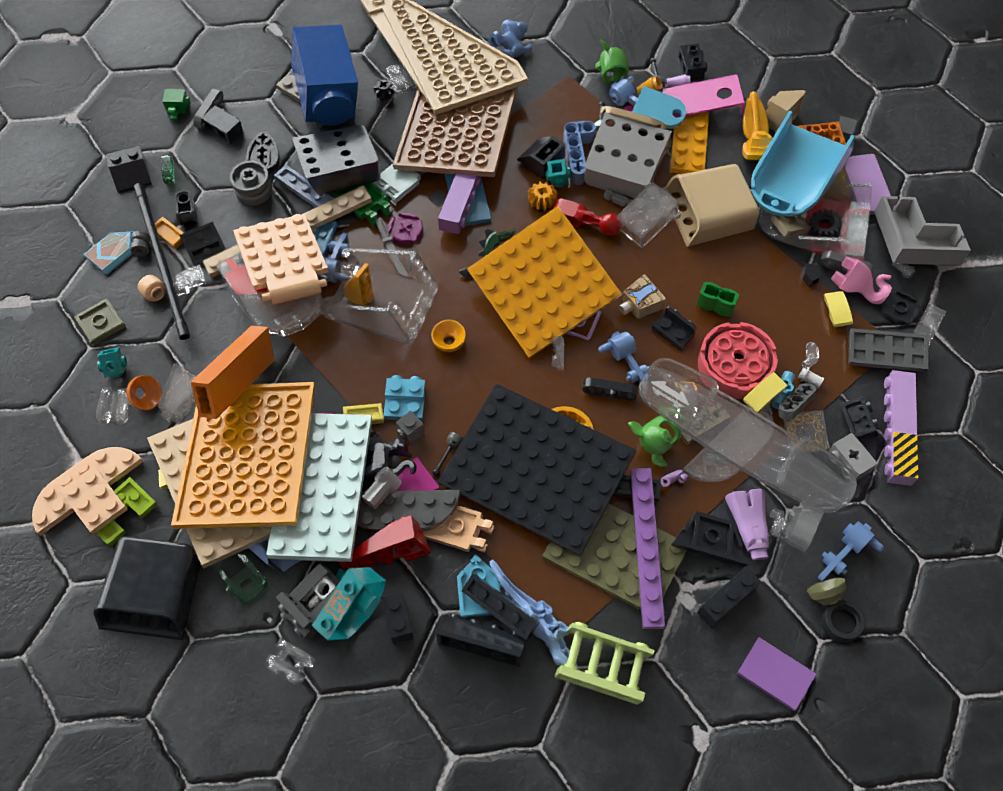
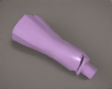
(750, 517)

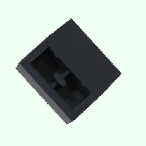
(541, 152)

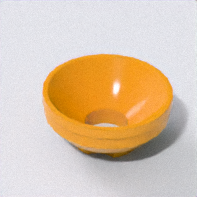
(446, 329)

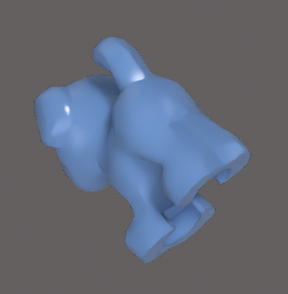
(513, 33)

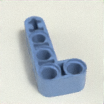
(574, 136)

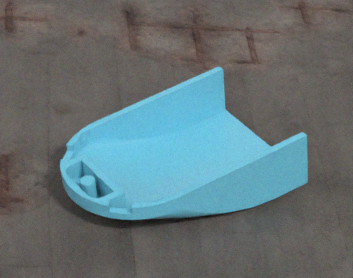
(797, 169)

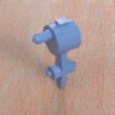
(623, 92)
(333, 263)
(622, 347)
(855, 538)

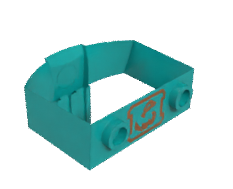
(350, 603)

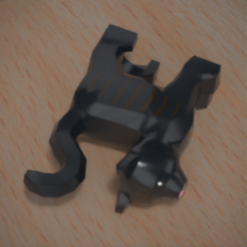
(382, 454)

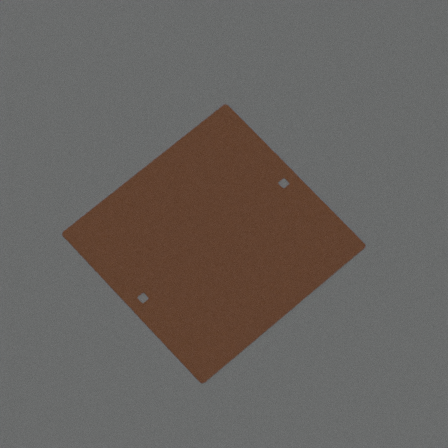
(461, 380)

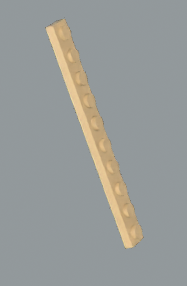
(315, 218)

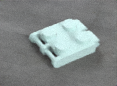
(397, 182)

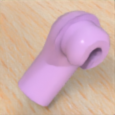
(670, 478)

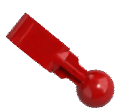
(578, 215)

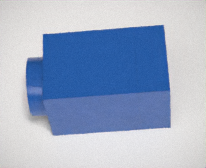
(324, 74)

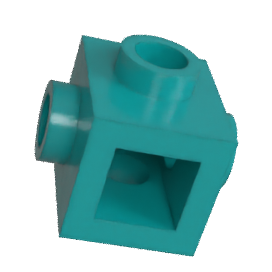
(558, 173)
(112, 362)

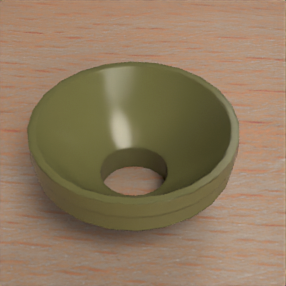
(828, 591)

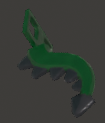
(489, 245)

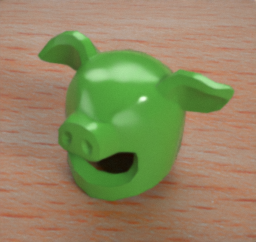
(612, 60)
(655, 439)

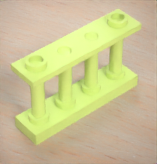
(589, 678)

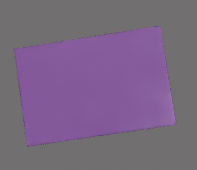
(776, 674)

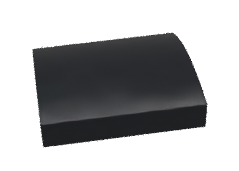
(202, 243)

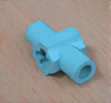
(788, 378)

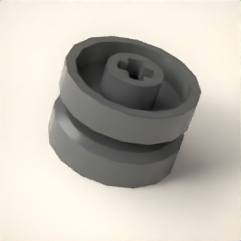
(251, 182)

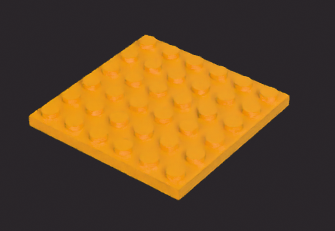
(544, 282)

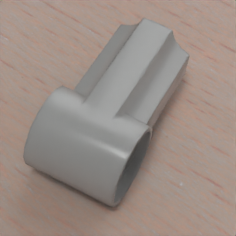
(385, 484)

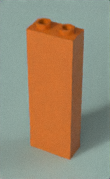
(232, 372)

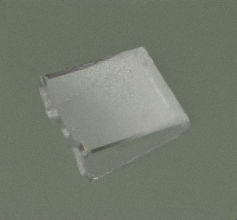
(401, 294)

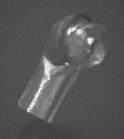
(812, 355)
(779, 522)

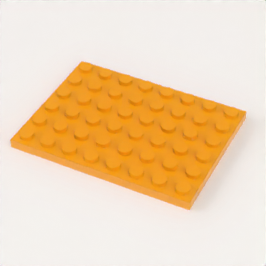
(248, 460)

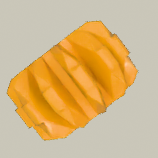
(542, 196)

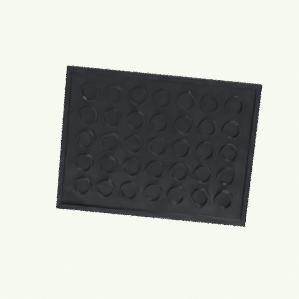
(538, 468)

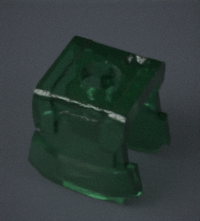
(234, 588)

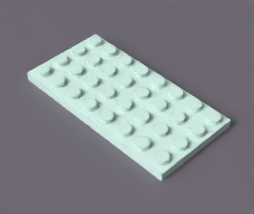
(328, 493)

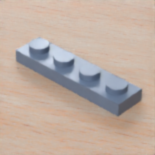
(300, 186)

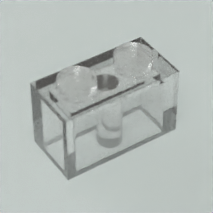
(802, 525)

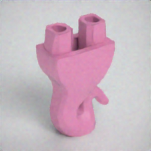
(860, 280)

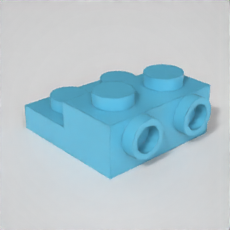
(404, 396)

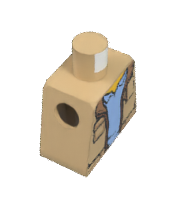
(642, 298)

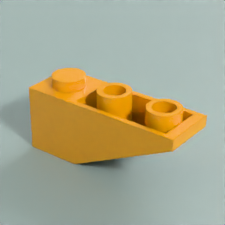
(360, 287)

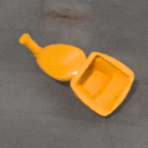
(755, 128)

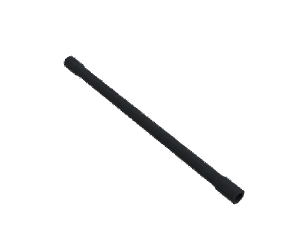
(181, 325)

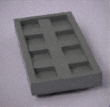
(888, 350)

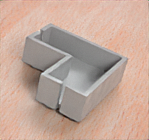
(914, 240)

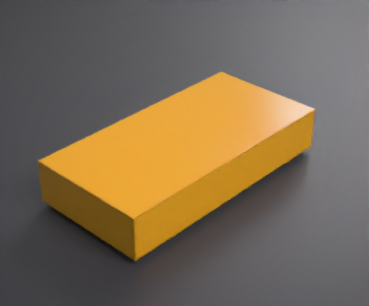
(168, 233)

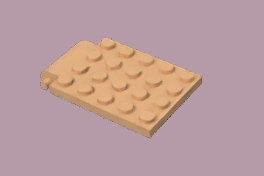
(282, 258)

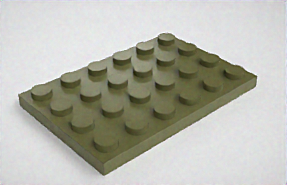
(612, 557)

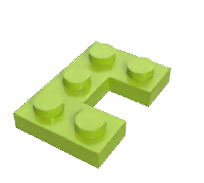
(131, 495)

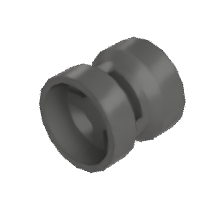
(139, 243)

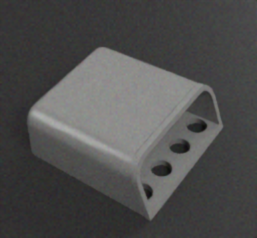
(624, 158)

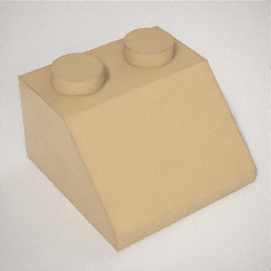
(780, 106)

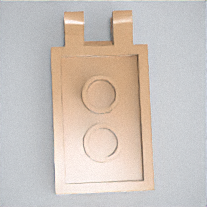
(462, 530)

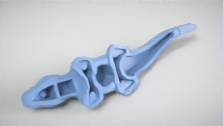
(549, 628)

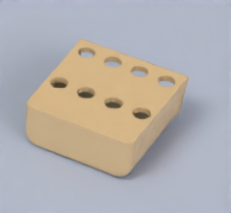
(715, 203)

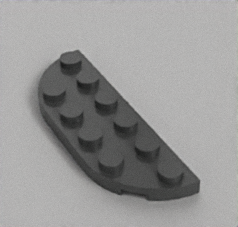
(426, 507)

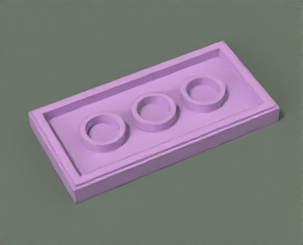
(865, 170)

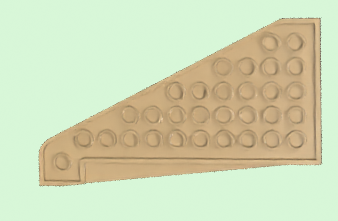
(442, 58)

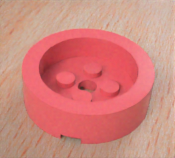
(737, 376)

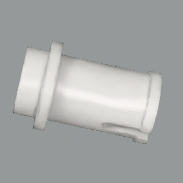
(810, 377)

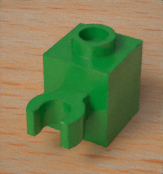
(175, 102)

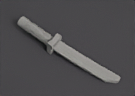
(387, 240)

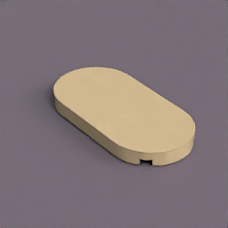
(632, 116)

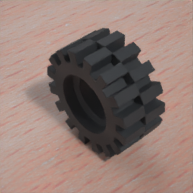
(825, 217)

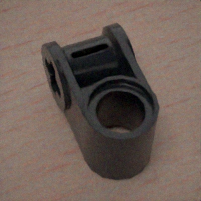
(185, 208)

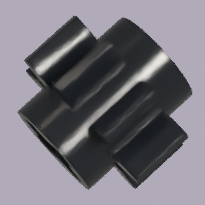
(384, 90)

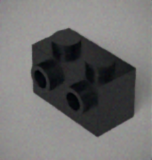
(692, 61)

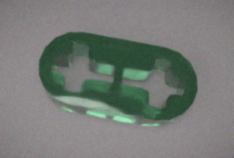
(167, 168)

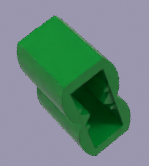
(717, 299)

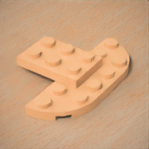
(86, 491)

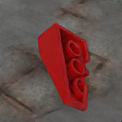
(395, 541)

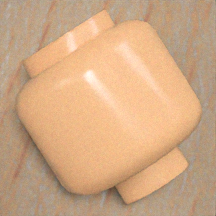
(151, 288)

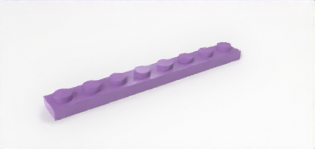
(647, 549)

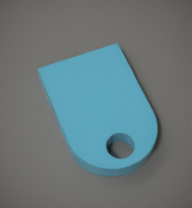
(660, 106)

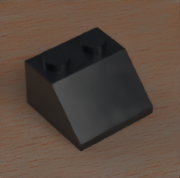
(128, 168)

